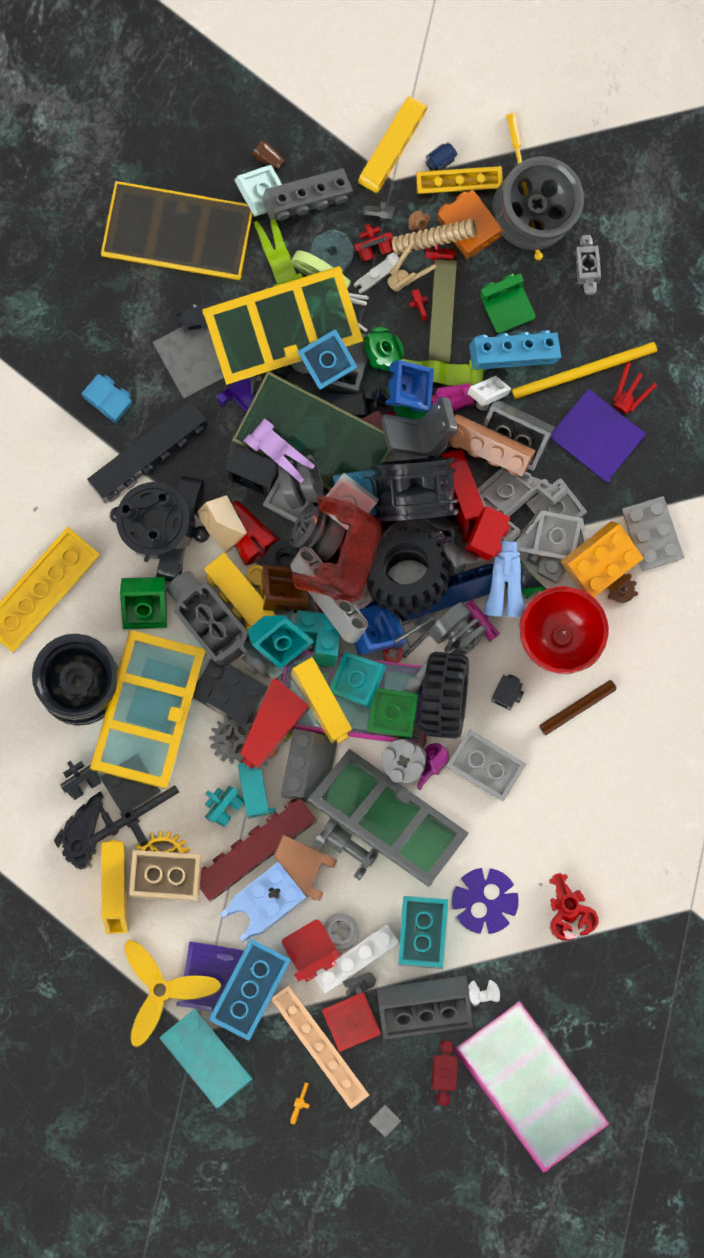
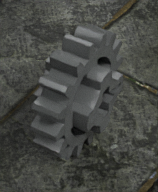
(223, 739)

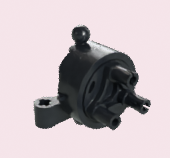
(161, 522)

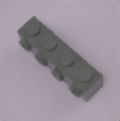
(307, 194)

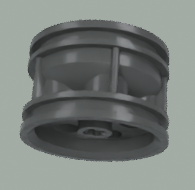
(567, 198)

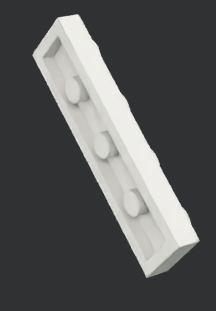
(357, 958)

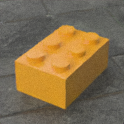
(602, 559)

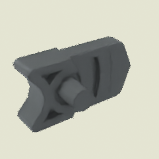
(382, 211)
(359, 984)

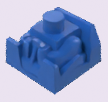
(410, 386)
(380, 632)

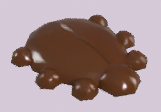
(623, 589)

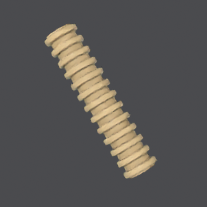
(435, 236)

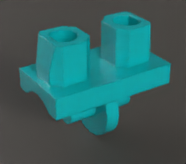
(229, 797)

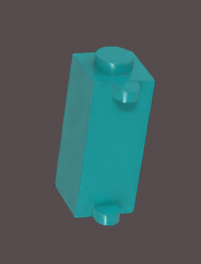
(254, 791)

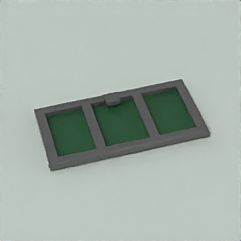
(388, 817)

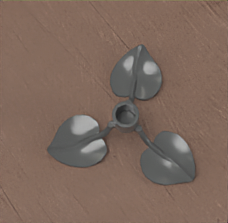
(457, 555)

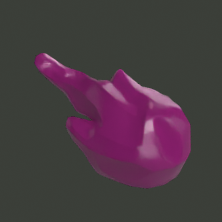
(436, 759)

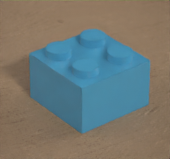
(327, 359)

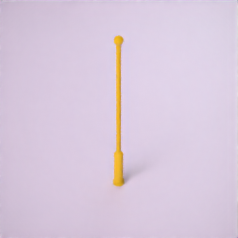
(511, 119)

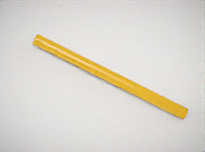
(584, 370)

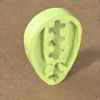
(310, 264)

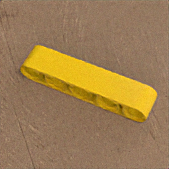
(392, 144)

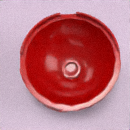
(564, 630)

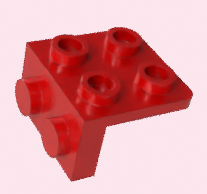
(311, 950)

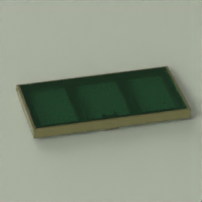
(314, 428)

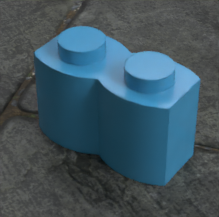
(107, 398)

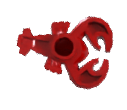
(569, 910)

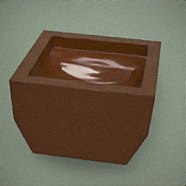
(280, 590)

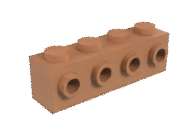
(492, 446)

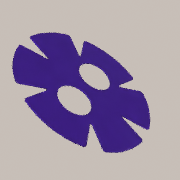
(503, 903)

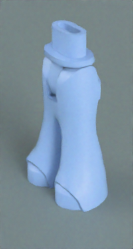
(506, 569)

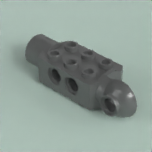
(214, 623)

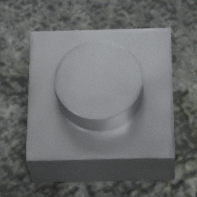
(385, 1121)

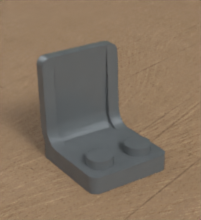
(423, 435)

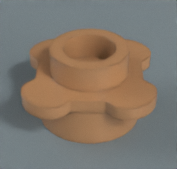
(418, 221)

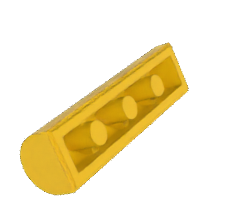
(459, 180)

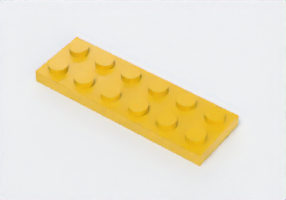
(44, 587)

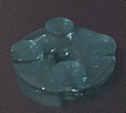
(335, 239)

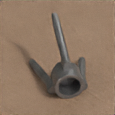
(422, 624)

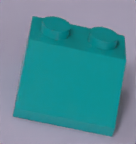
(278, 639)

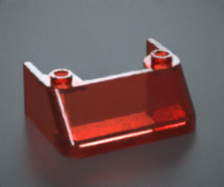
(350, 574)

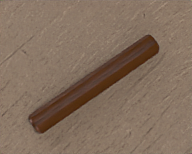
(577, 707)

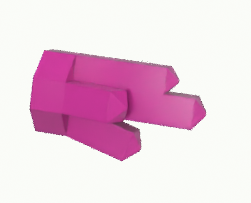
(457, 395)

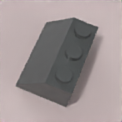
(520, 427)
(307, 764)

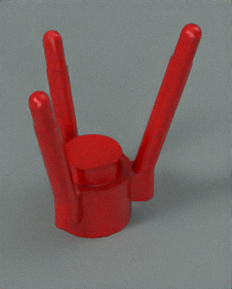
(624, 401)

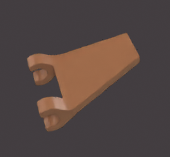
(302, 864)

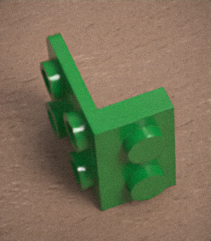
(507, 303)

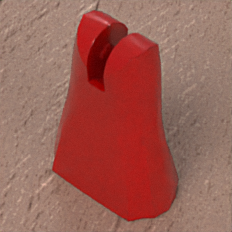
(258, 537)

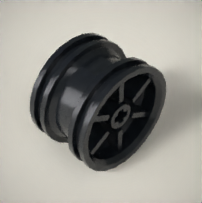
(63, 652)

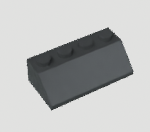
(425, 1007)

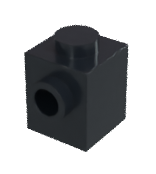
(508, 692)

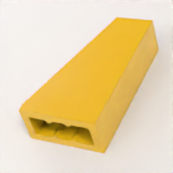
(321, 700)
(114, 887)

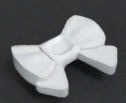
(477, 996)

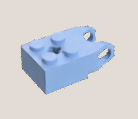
(261, 909)

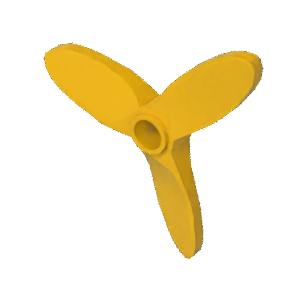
(180, 988)

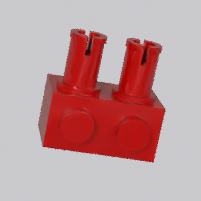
(488, 533)

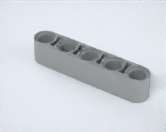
(341, 613)

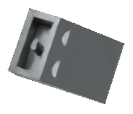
(353, 380)

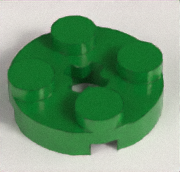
(374, 344)

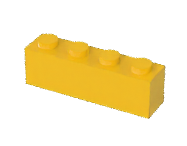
(236, 589)

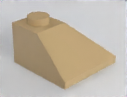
(222, 522)

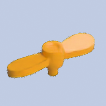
(299, 1104)

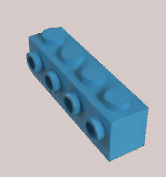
(515, 350)

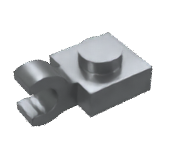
(548, 567)

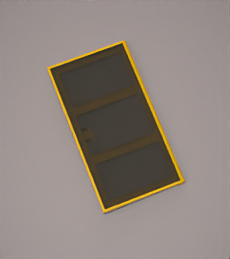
(177, 231)

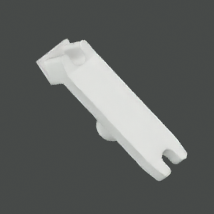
(377, 273)

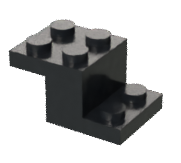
(229, 691)

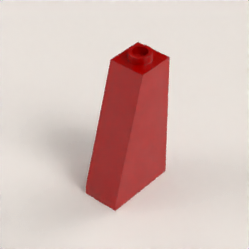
(467, 494)
(273, 723)

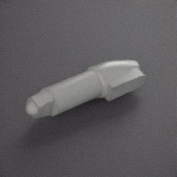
(416, 681)

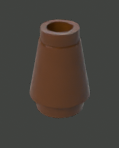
(267, 155)

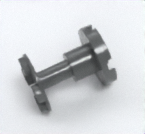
(340, 840)

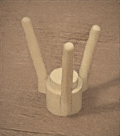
(401, 278)

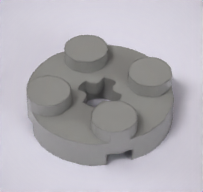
(409, 749)

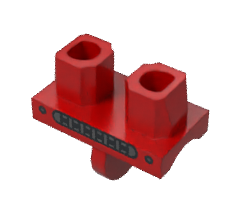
(383, 241)

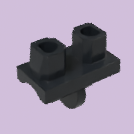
(71, 785)

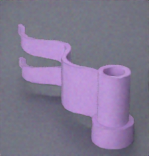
(276, 447)

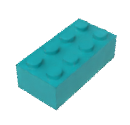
(206, 1058)

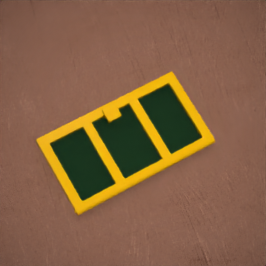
(272, 324)

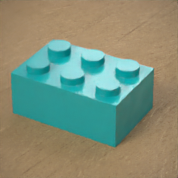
(423, 932)

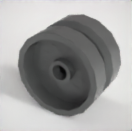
(296, 492)

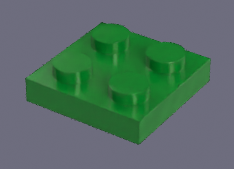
(392, 713)

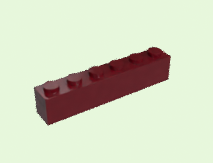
(255, 849)

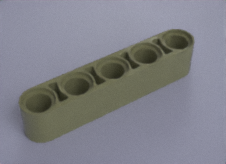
(442, 310)

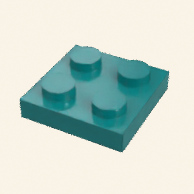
(357, 679)

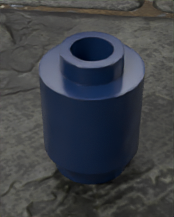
(441, 157)

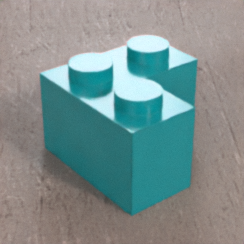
(323, 634)

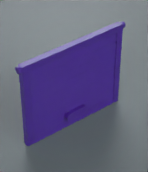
(597, 435)
(210, 962)

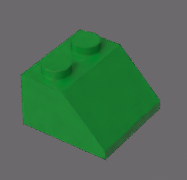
(143, 602)

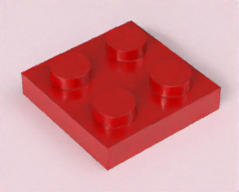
(351, 1022)

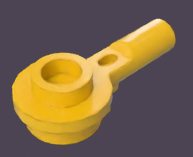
(253, 576)

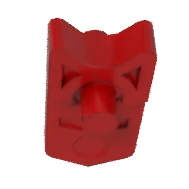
(437, 252)
(418, 301)

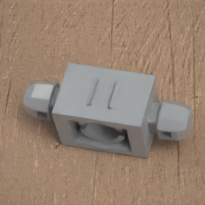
(591, 278)

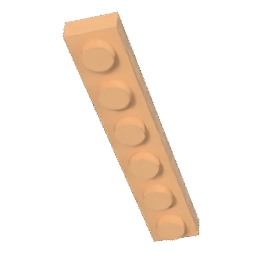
(319, 1047)

